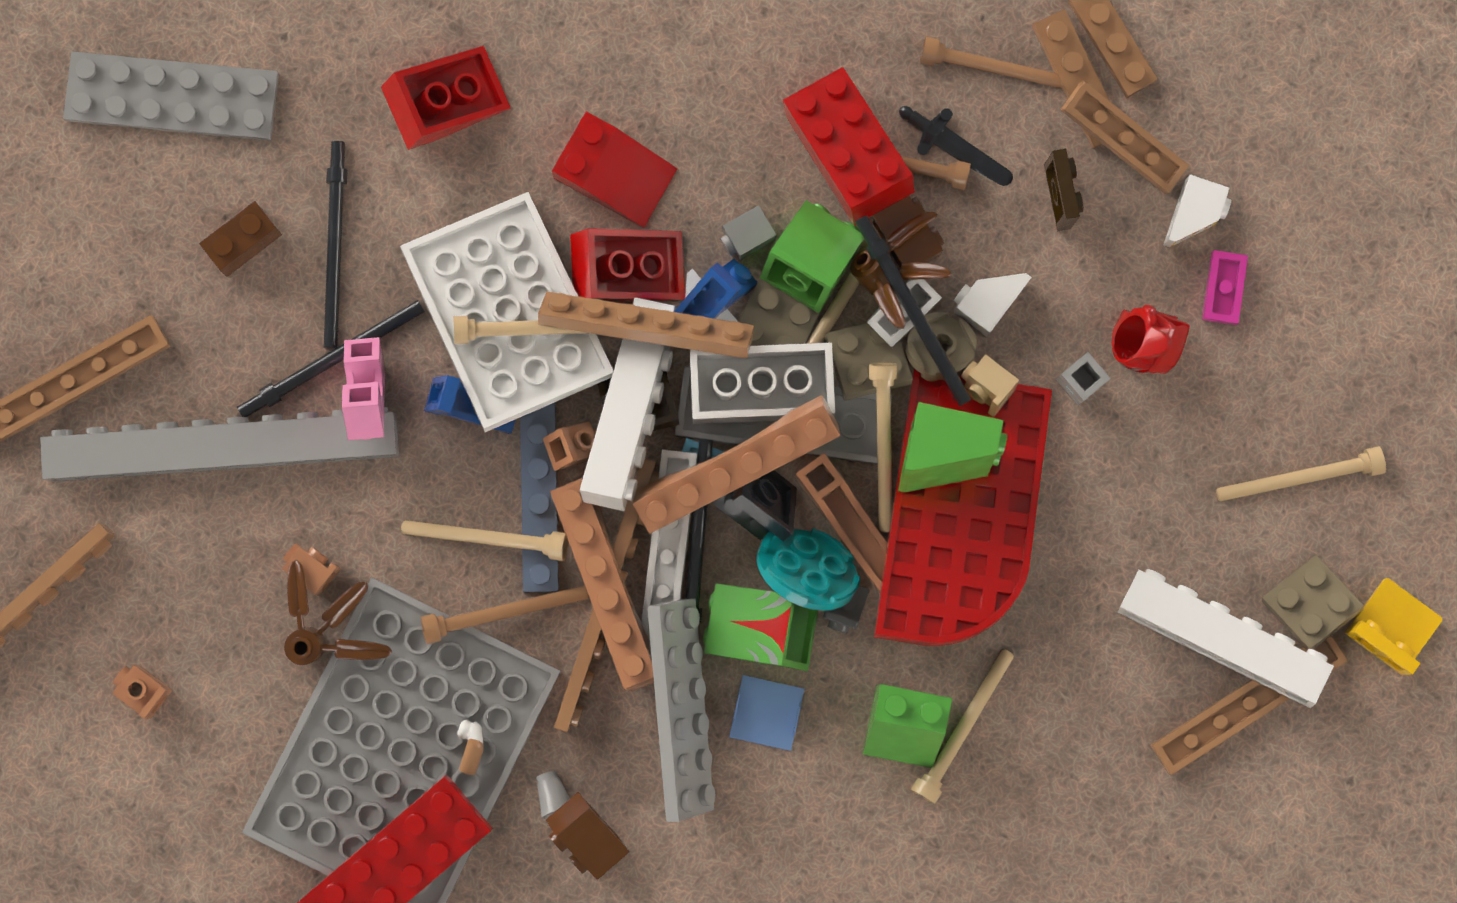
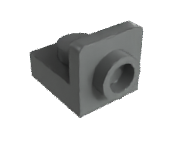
(849, 614)

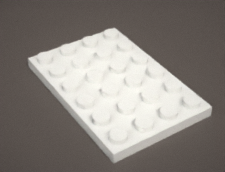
(499, 271)

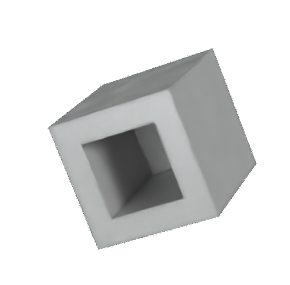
(747, 234)
(1083, 378)

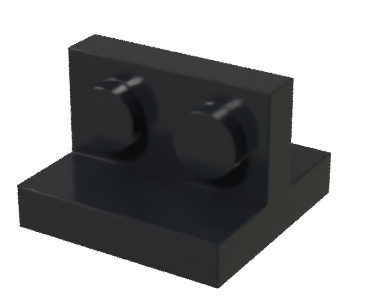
(763, 506)

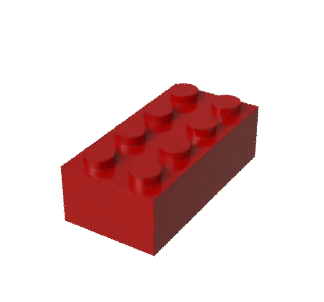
(848, 145)

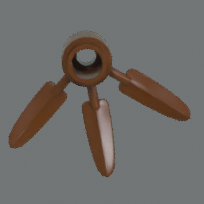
(874, 280)
(332, 617)

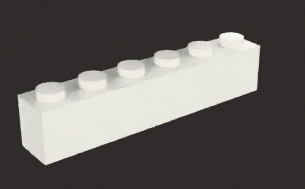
(626, 420)
(1225, 638)

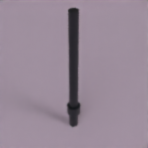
(336, 177)
(878, 250)
(272, 394)
(698, 536)

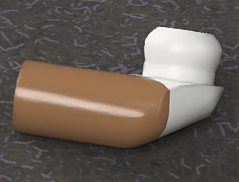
(474, 747)

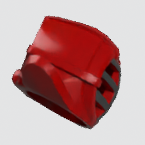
(1150, 339)

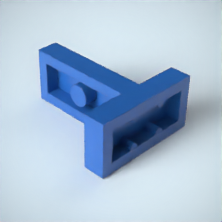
(718, 290)
(450, 398)

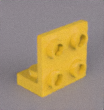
(1394, 627)

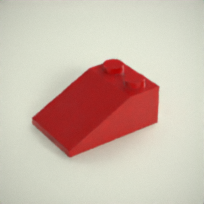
(444, 96)
(613, 170)
(628, 264)

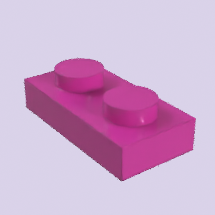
(1224, 287)

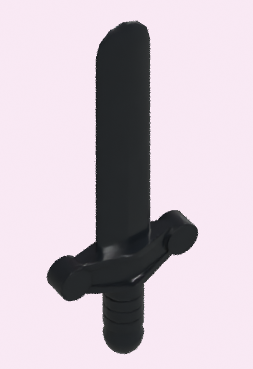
(937, 133)

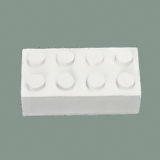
(763, 385)

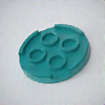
(808, 569)

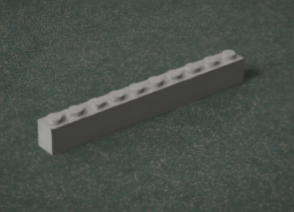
(209, 446)

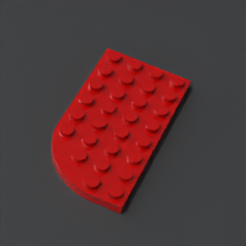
(964, 545)

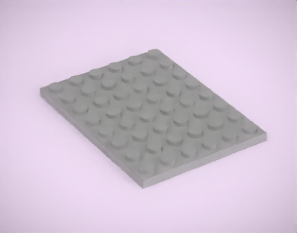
(389, 733)

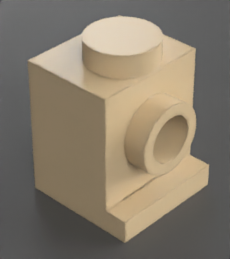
(989, 383)

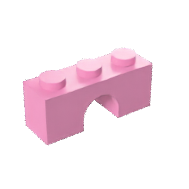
(365, 389)

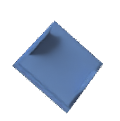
(766, 713)

